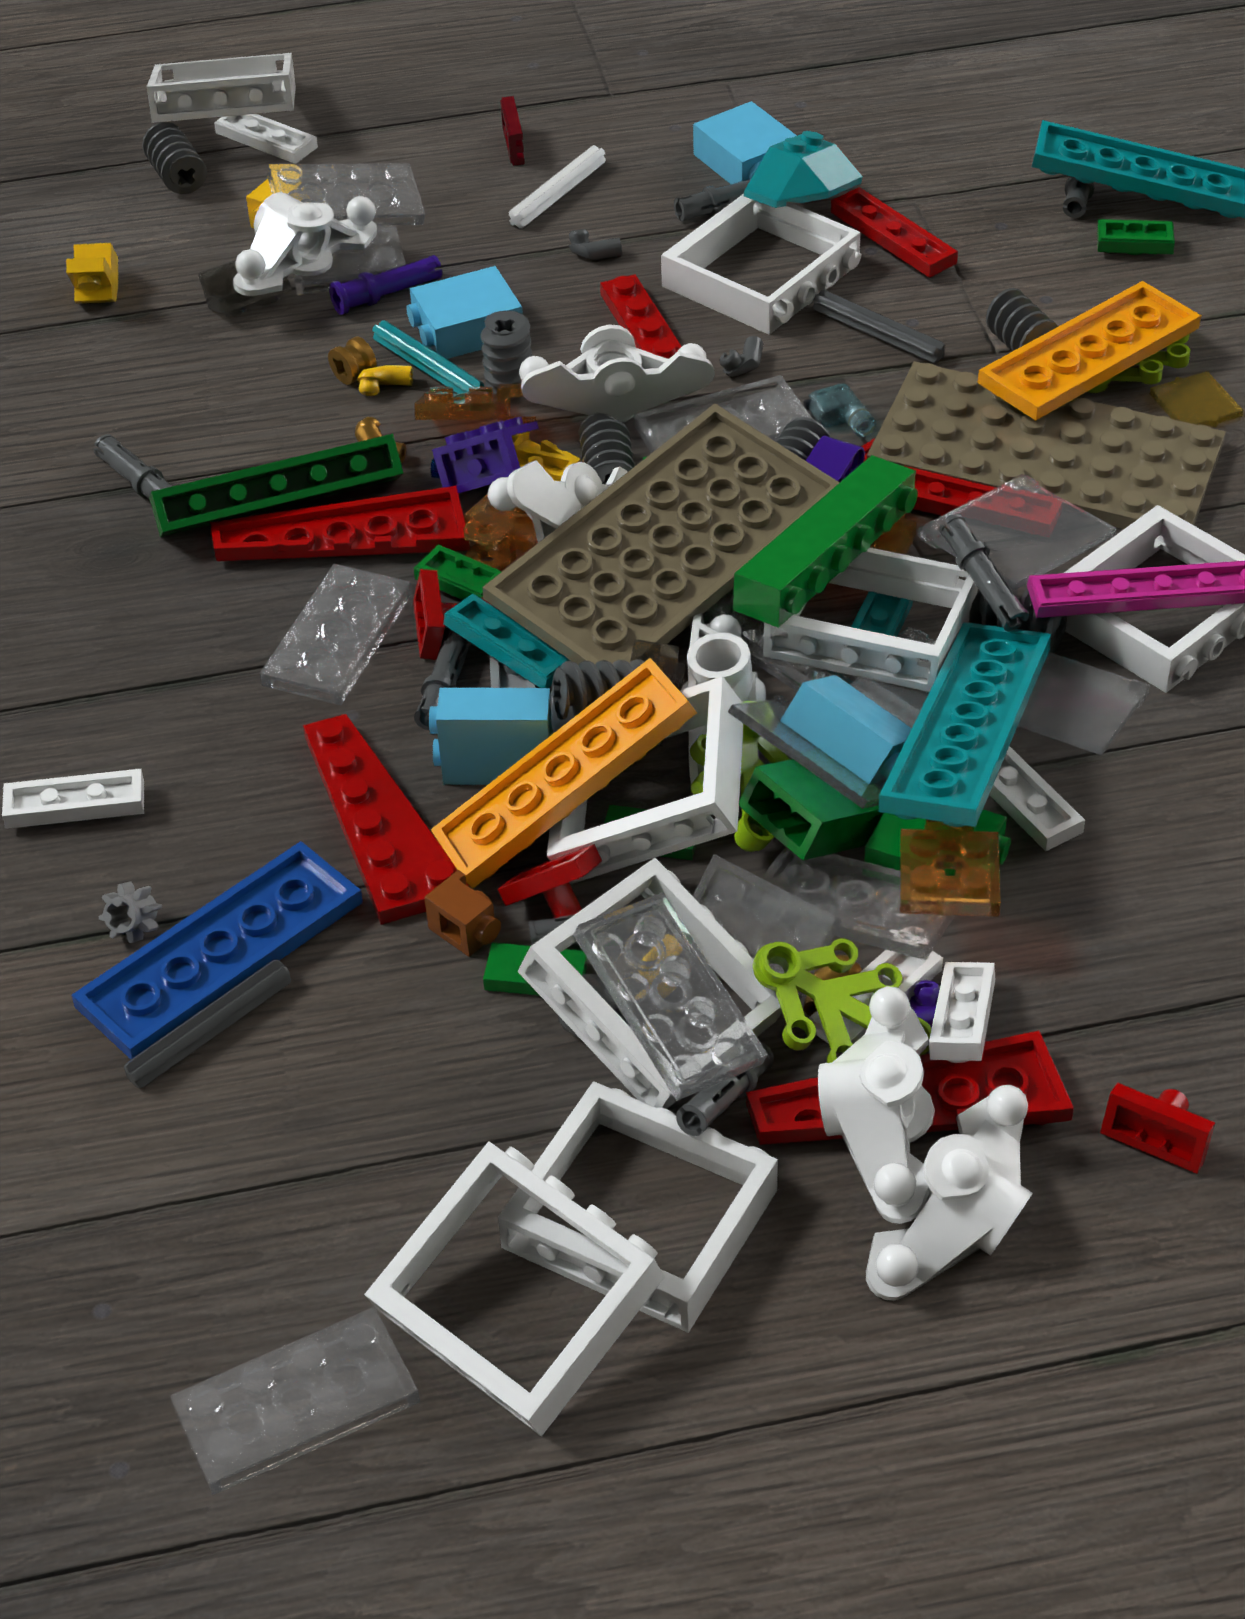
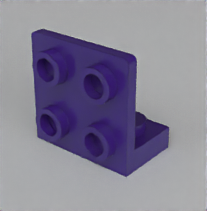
(480, 455)

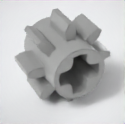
(130, 912)

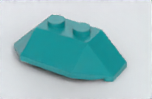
(801, 172)

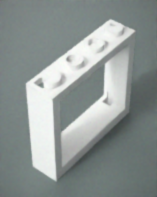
(222, 88)
(685, 261)
(1131, 647)
(873, 653)
(678, 822)
(597, 1021)
(586, 1262)
(591, 1341)

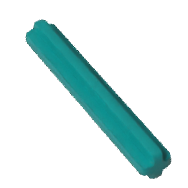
(424, 358)

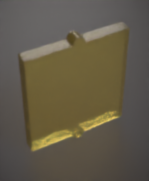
(1196, 400)

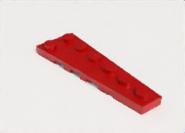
(360, 527)
(383, 830)
(1023, 1060)

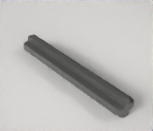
(879, 326)
(207, 1024)

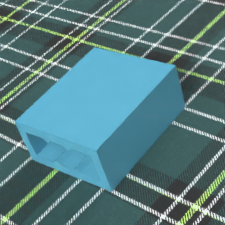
(737, 140)
(454, 310)
(847, 727)
(487, 730)

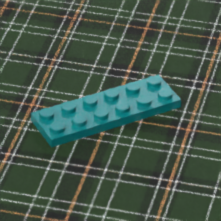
(1140, 169)

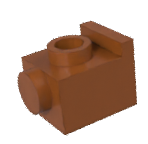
(461, 915)

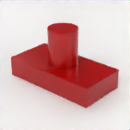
(429, 614)
(553, 881)
(1158, 1126)

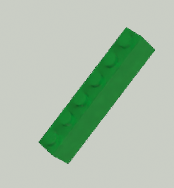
(276, 485)
(824, 541)

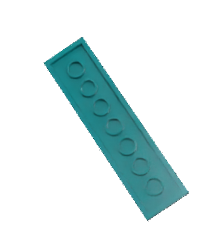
(965, 726)

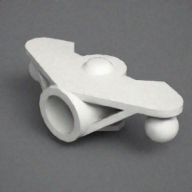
(299, 241)
(615, 376)
(545, 500)
(717, 652)
(880, 1107)
(970, 1198)

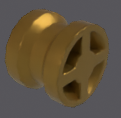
(351, 360)

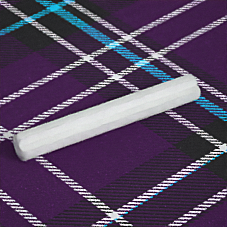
(556, 187)

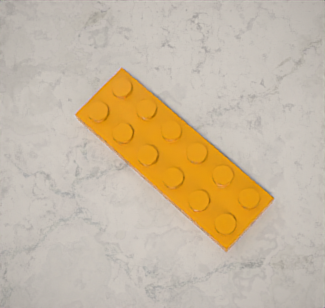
(1088, 350)
(562, 772)

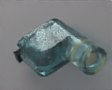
(838, 406)

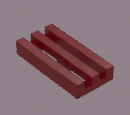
(512, 130)

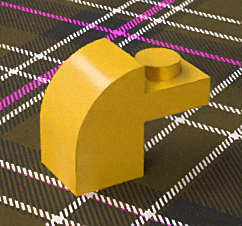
(93, 273)

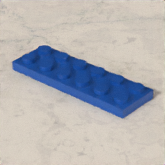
(216, 949)

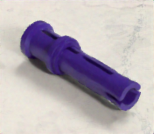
(370, 287)

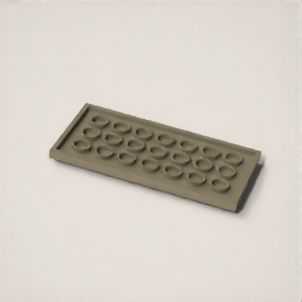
(1084, 451)
(659, 541)

